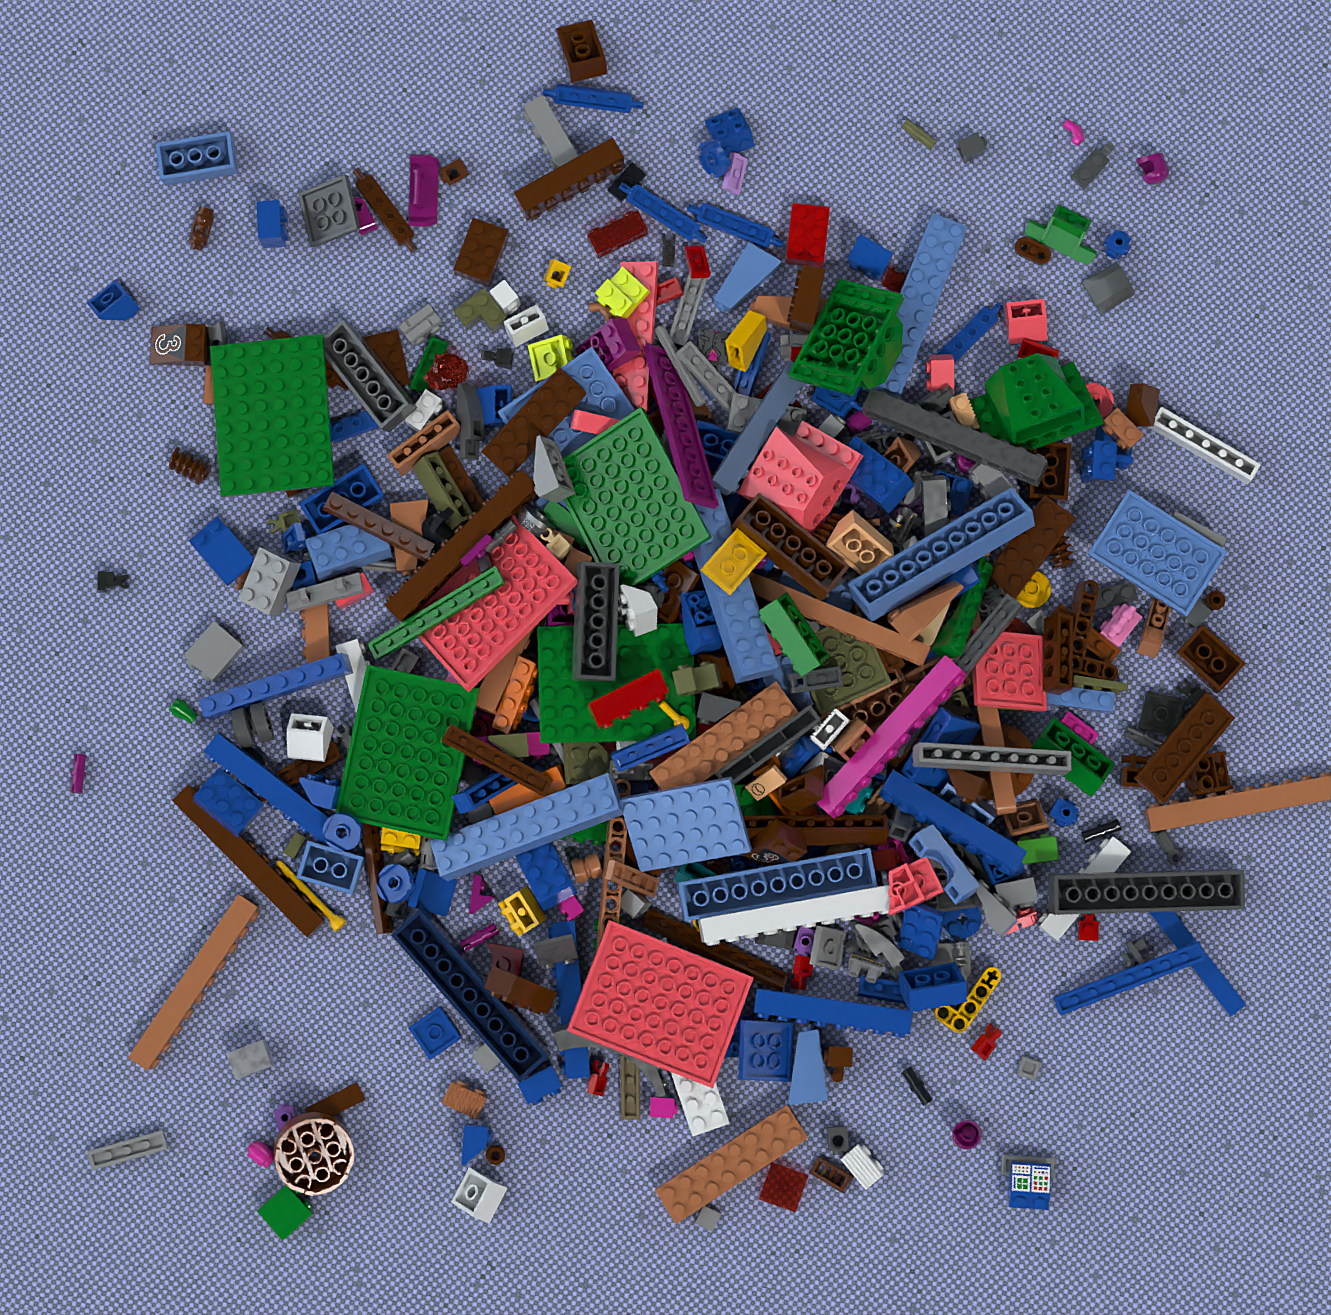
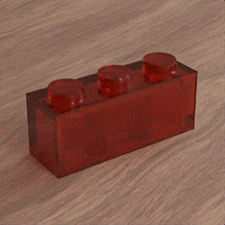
(617, 233)

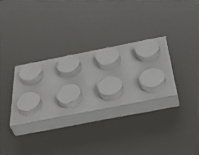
(744, 406)

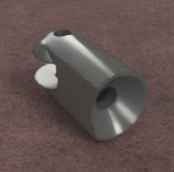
(217, 334)

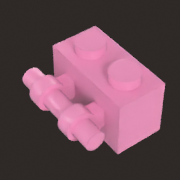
(1121, 624)

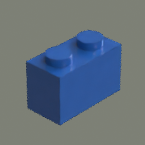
(539, 1085)

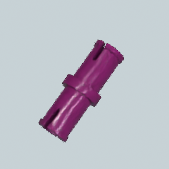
(78, 773)
(479, 937)

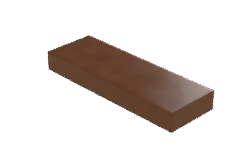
(338, 1101)

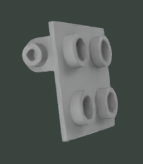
(957, 953)

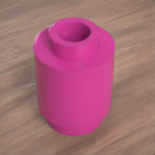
(260, 1153)

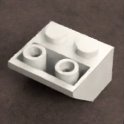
(637, 609)
(308, 737)

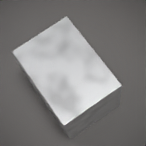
(250, 1059)

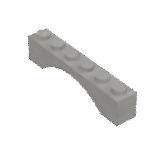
(997, 916)

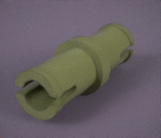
(919, 134)

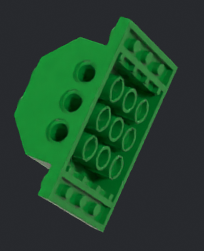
(852, 340)
(1035, 403)

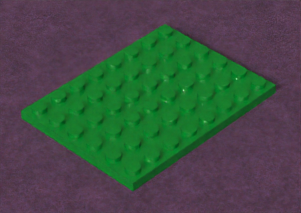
(272, 415)
(632, 501)
(565, 702)
(396, 762)

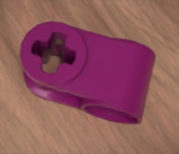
(365, 218)

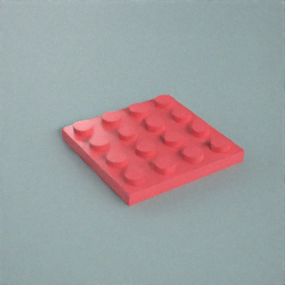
(1011, 674)

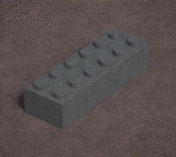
(367, 376)
(595, 622)

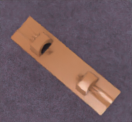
(632, 878)

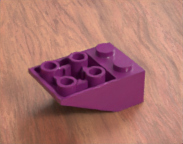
(613, 343)

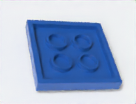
(765, 1051)

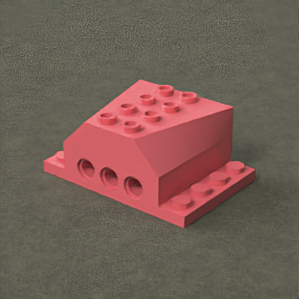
(801, 474)

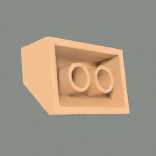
(859, 543)

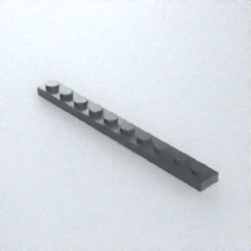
(977, 648)

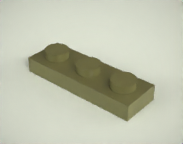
(1099, 684)

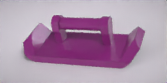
(423, 190)

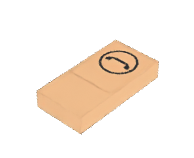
(766, 782)

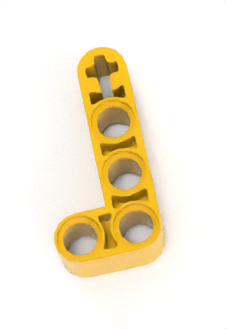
(978, 1002)

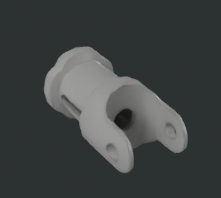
(427, 855)

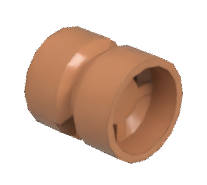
(587, 868)

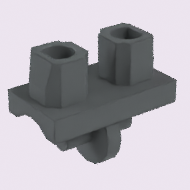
(1135, 947)

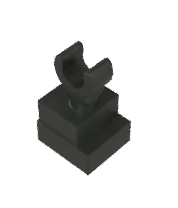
(502, 358)
(108, 580)
(1192, 697)

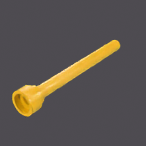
(336, 921)

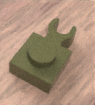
(285, 521)

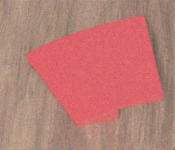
(912, 885)

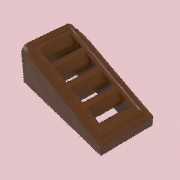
(846, 1183)

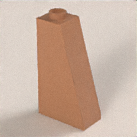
(777, 309)
(409, 516)

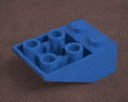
(700, 624)

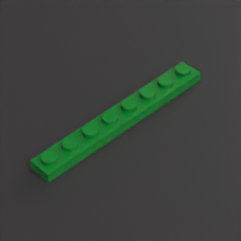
(436, 613)

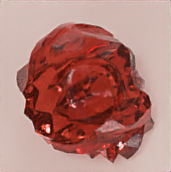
(447, 371)

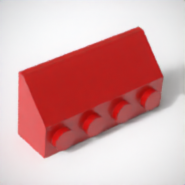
(628, 699)

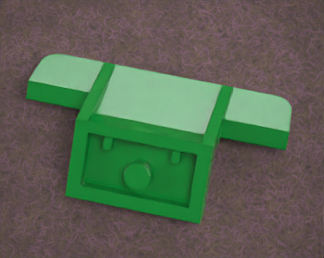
(1064, 234)

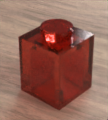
(886, 858)

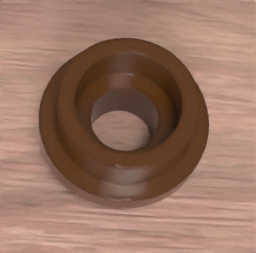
(1209, 600)
(490, 1150)

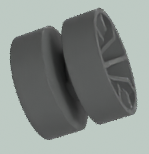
(257, 723)

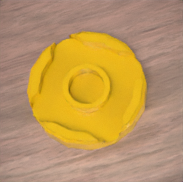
(1035, 592)

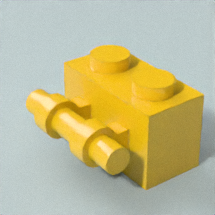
(397, 841)
(522, 911)

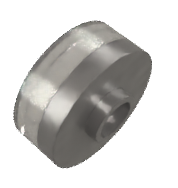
(535, 520)

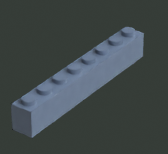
(756, 431)

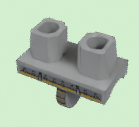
(902, 524)
(865, 963)

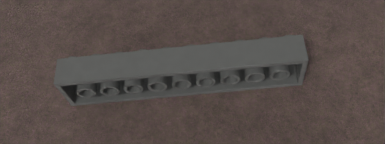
(1146, 891)

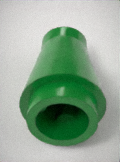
(183, 711)

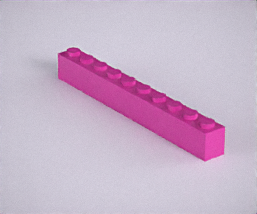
(891, 736)

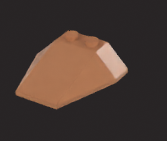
(915, 615)

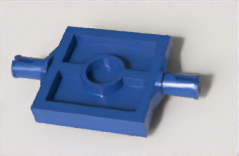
(837, 402)

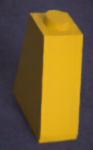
(745, 340)

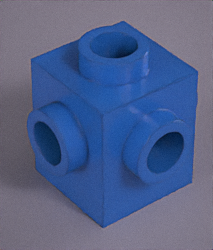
(1112, 249)
(1057, 812)

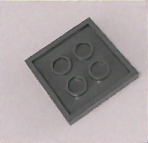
(329, 211)

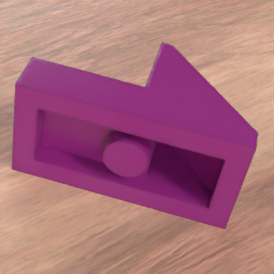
(477, 900)

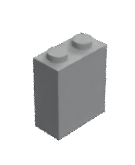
(213, 652)

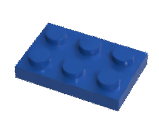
(921, 930)

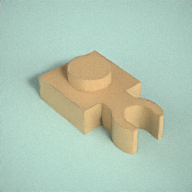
(557, 545)

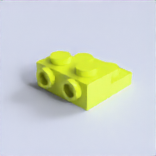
(622, 293)
(550, 355)

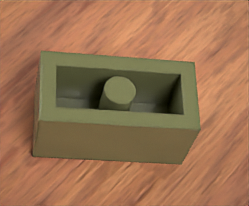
(295, 845)

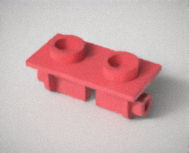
(1025, 916)

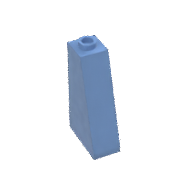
(746, 276)
(808, 1072)

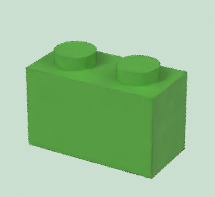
(1039, 849)

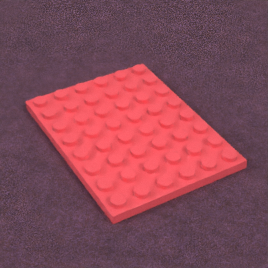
(491, 627)
(660, 1004)

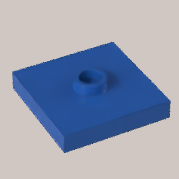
(435, 1033)

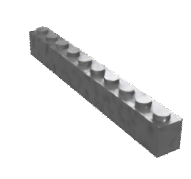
(955, 437)

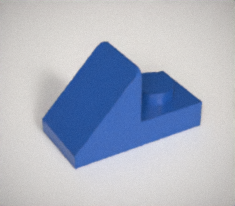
(295, 538)

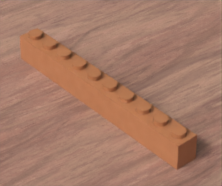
(1238, 804)
(194, 982)

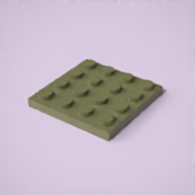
(859, 665)

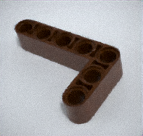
(1082, 636)

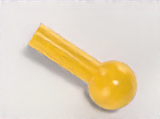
(673, 715)

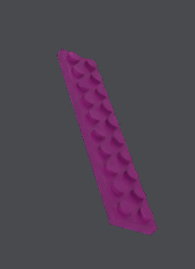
(681, 429)

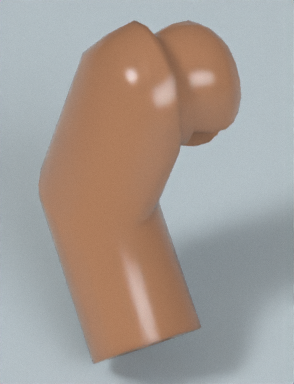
(598, 307)

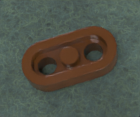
(1033, 249)

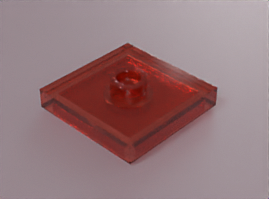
(783, 1187)

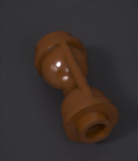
(203, 219)

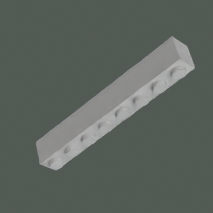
(991, 758)

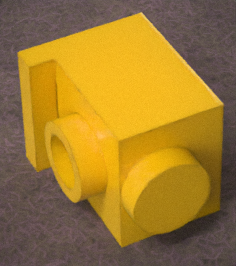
(562, 270)

